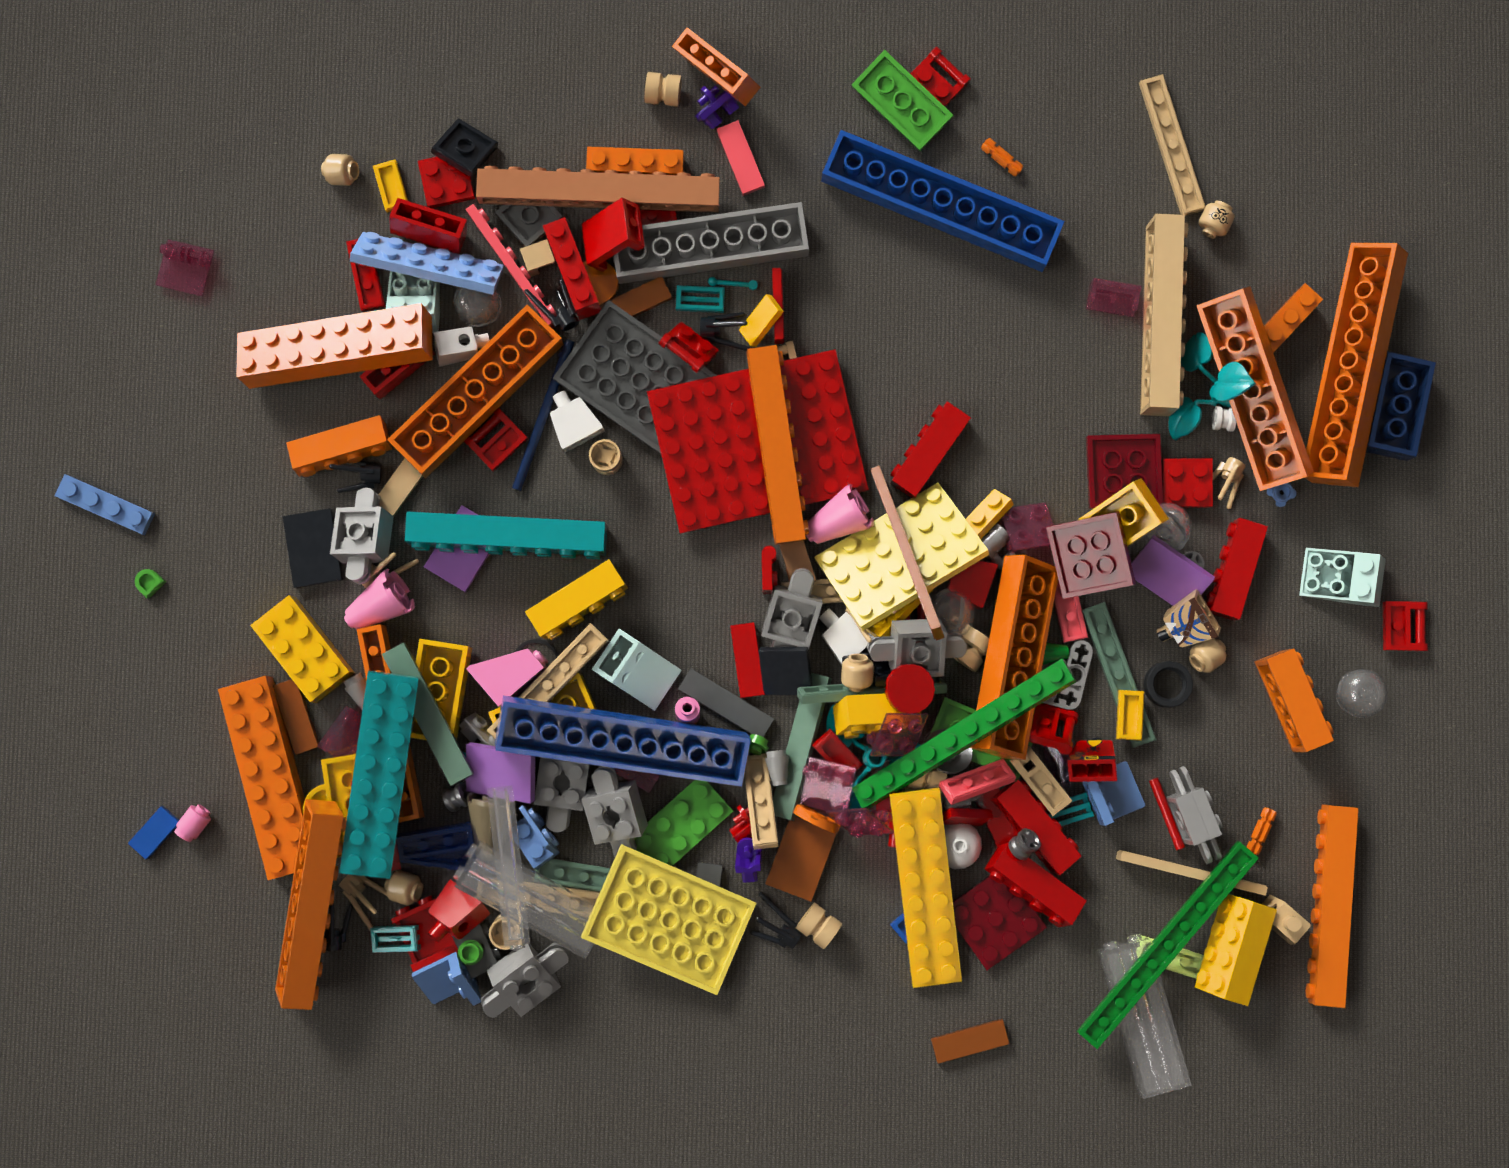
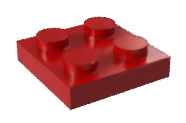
(444, 183)
(1188, 482)

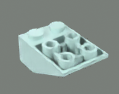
(411, 290)
(1343, 576)
(636, 669)

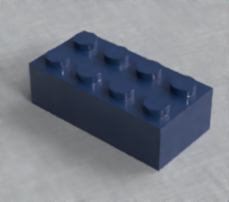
(1401, 407)

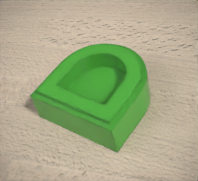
(148, 582)

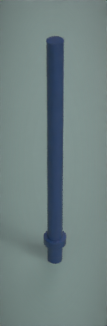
(541, 419)

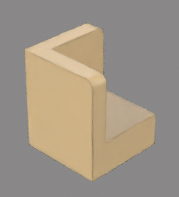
(537, 256)

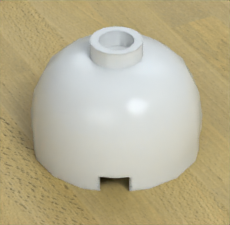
(962, 845)

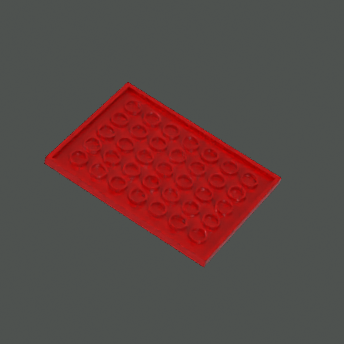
(714, 446)

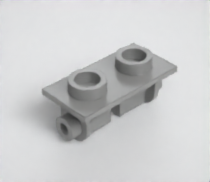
(475, 728)

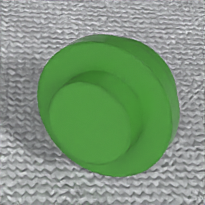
(758, 744)
(470, 952)

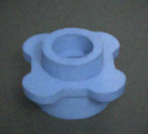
(1289, 493)

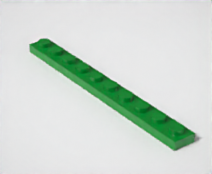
(964, 734)
(1167, 944)

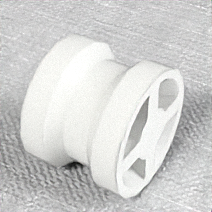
(1223, 419)

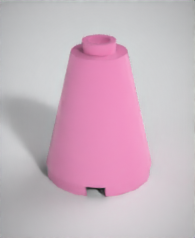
(840, 517)
(380, 601)

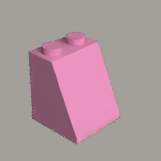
(509, 673)

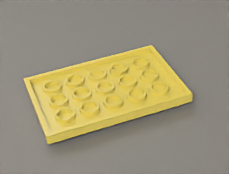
(871, 570)
(668, 919)

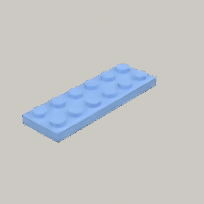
(427, 262)

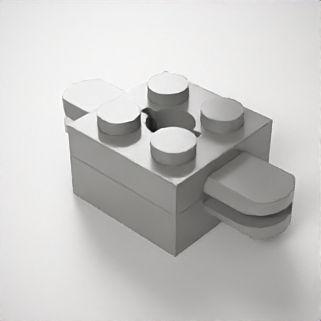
(350, 535)
(793, 612)
(902, 646)
(561, 789)
(624, 809)
(1194, 815)
(515, 970)

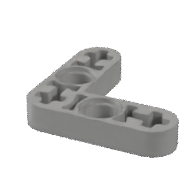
(1078, 687)

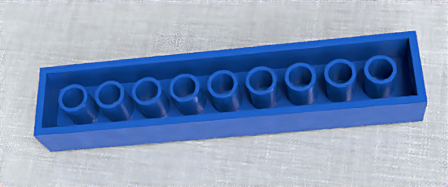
(942, 201)
(621, 741)

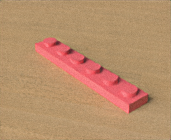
(507, 257)

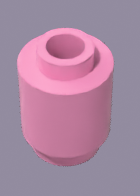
(687, 717)
(193, 823)

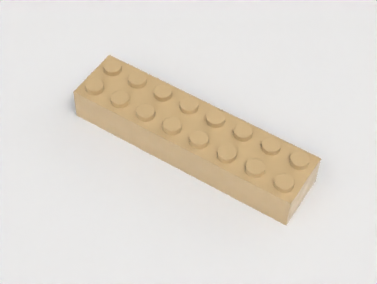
(1163, 315)

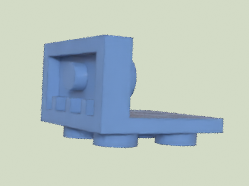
(1114, 798)
(534, 840)
(446, 979)

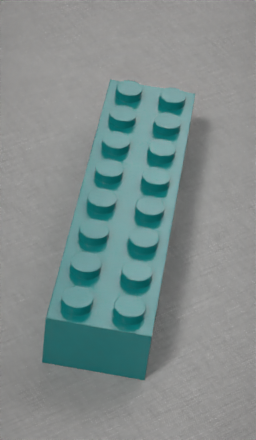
(506, 534)
(379, 774)

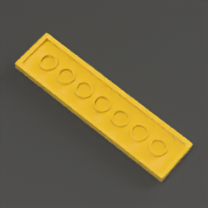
(925, 887)

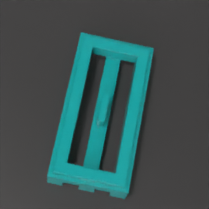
(700, 308)
(1086, 805)
(413, 937)

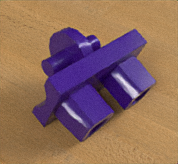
(708, 113)
(748, 860)

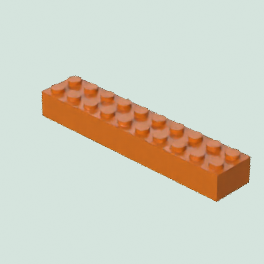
(1355, 362)

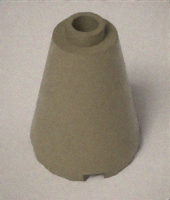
(480, 817)

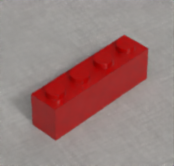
(572, 268)
(930, 449)
(1236, 569)
(1025, 812)
(1036, 886)

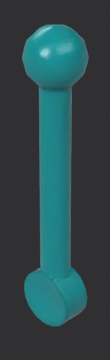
(712, 281)

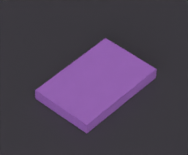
(457, 566)
(1168, 572)
(500, 769)

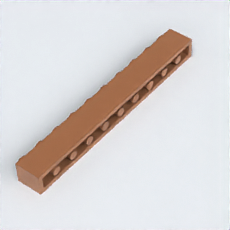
(597, 190)

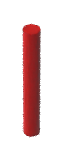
(1166, 813)

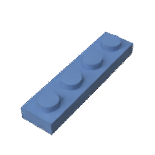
(104, 504)

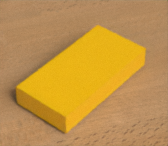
(389, 183)
(761, 320)
(1130, 715)

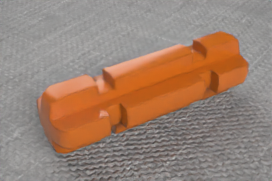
(1002, 157)
(1261, 830)

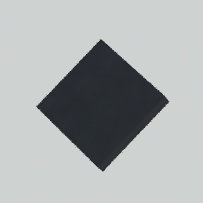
(464, 147)
(784, 669)

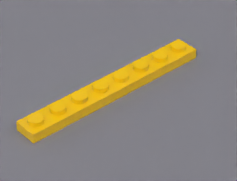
(981, 521)

